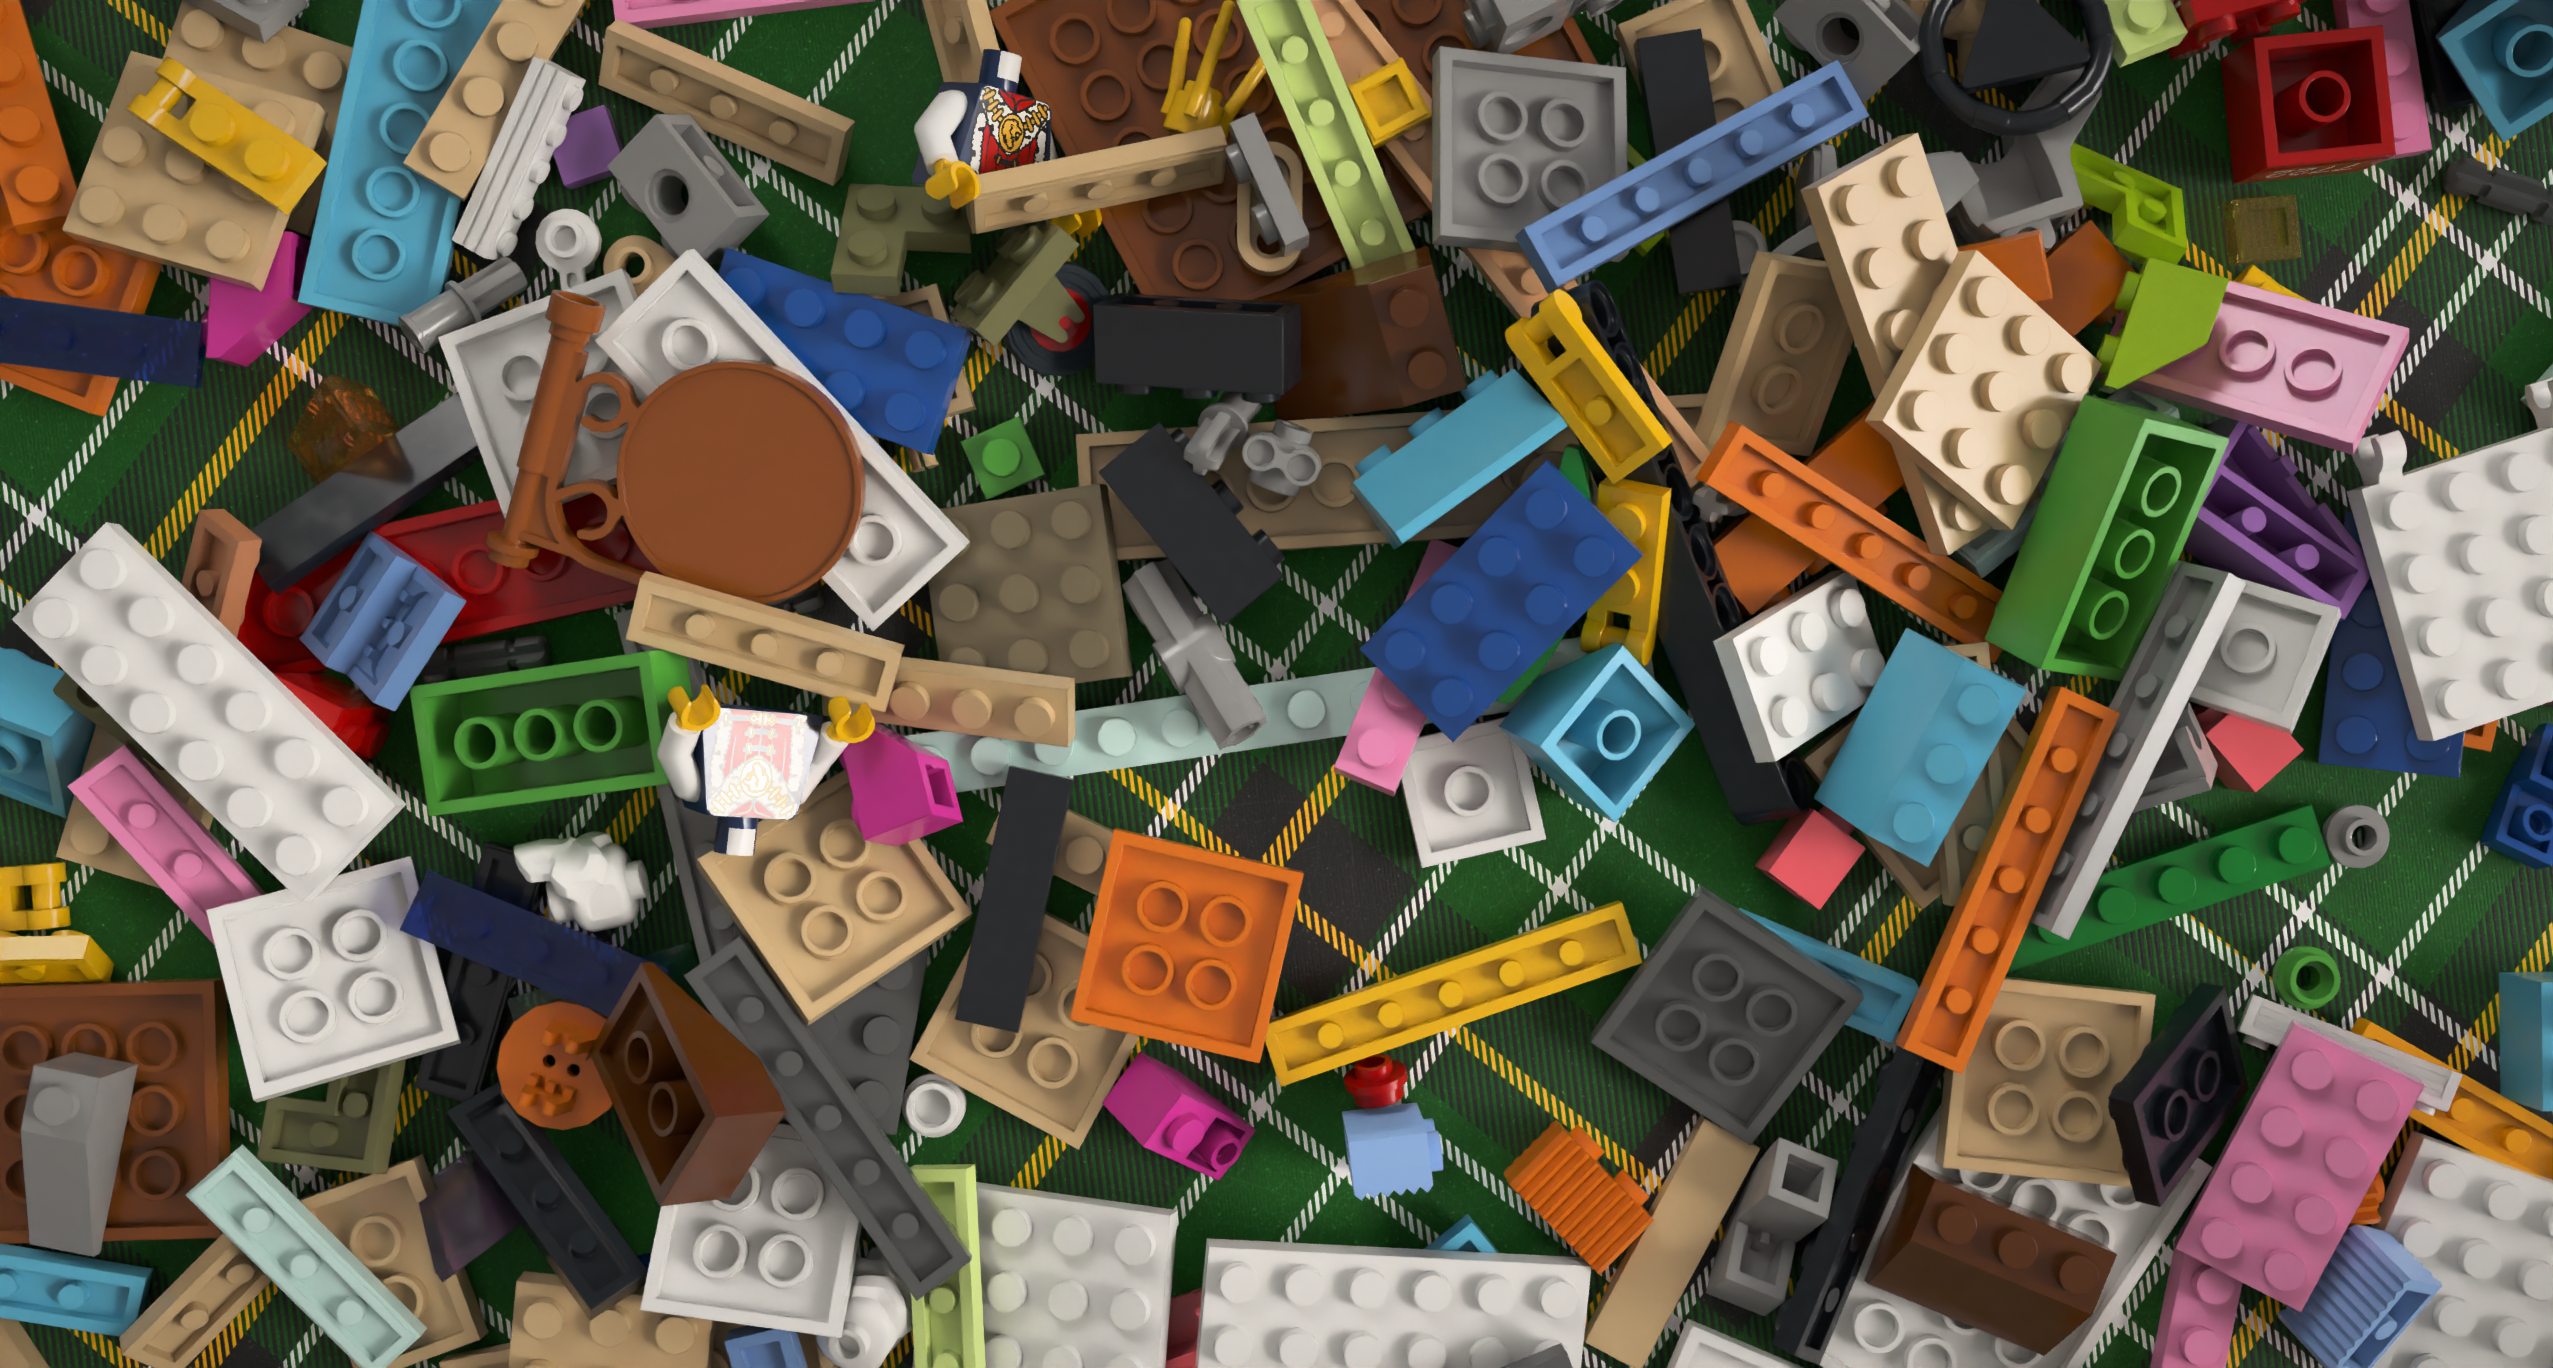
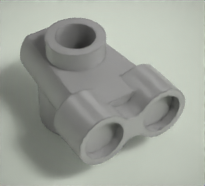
(1282, 458)

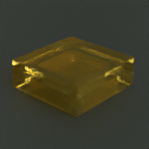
(2262, 230)

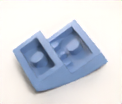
(382, 621)

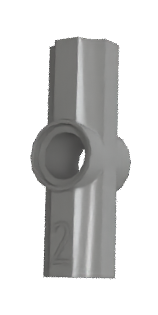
(1194, 653)

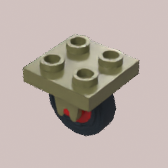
(1034, 300)

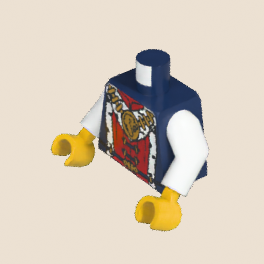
(983, 131)
(751, 759)

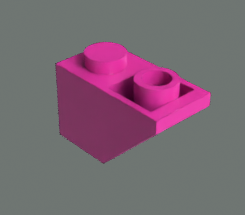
(248, 321)
(898, 788)
(1177, 1117)

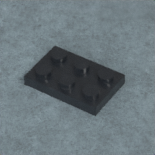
(2178, 1094)

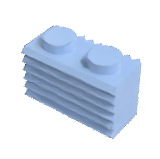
(1391, 1150)
(2361, 1300)

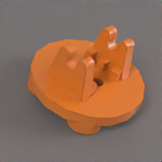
(546, 1092)

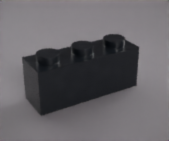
(1198, 345)
(1194, 523)

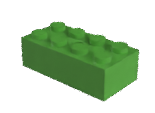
(2105, 539)
(545, 731)

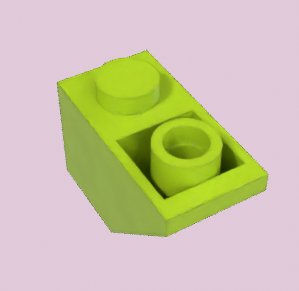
(2164, 319)

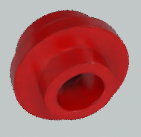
(1376, 1081)

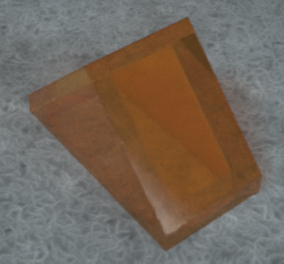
(339, 427)

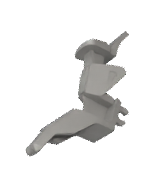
(1983, 202)

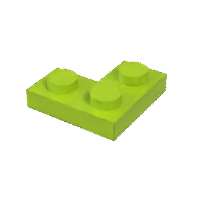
(2144, 210)

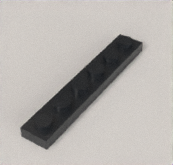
(1857, 1205)

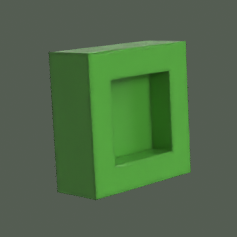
(1003, 459)

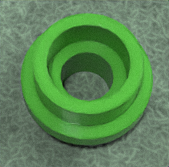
(2323, 980)

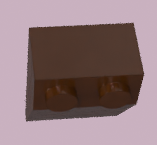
(1372, 340)
(684, 1091)

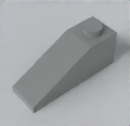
(73, 1148)

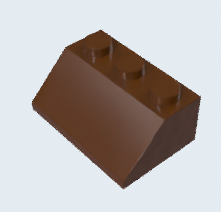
(1988, 1262)

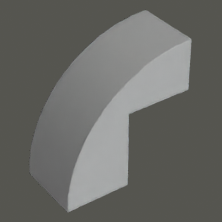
(1776, 1209)

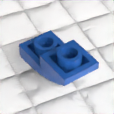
(2524, 808)

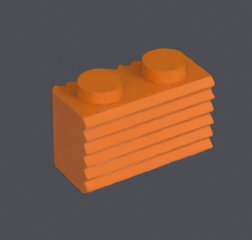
(1578, 1195)

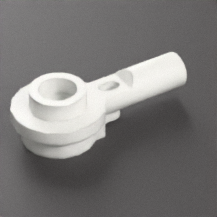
(569, 244)

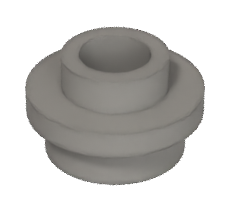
(2338, 836)

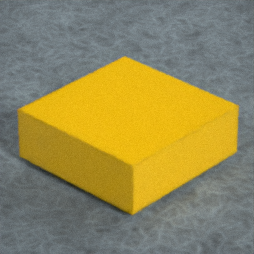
(1389, 103)

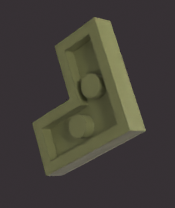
(882, 226)
(344, 1132)

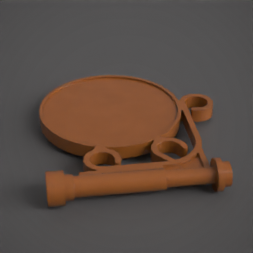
(721, 476)

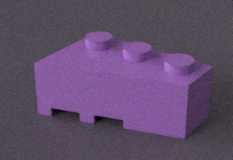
(2269, 527)

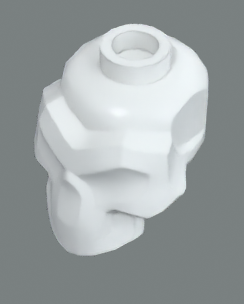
(586, 879)
(875, 1315)

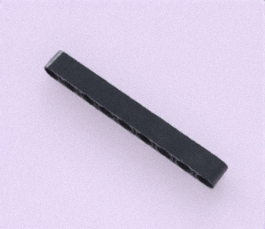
(1694, 602)

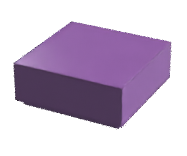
(588, 147)

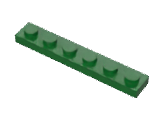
(2187, 880)

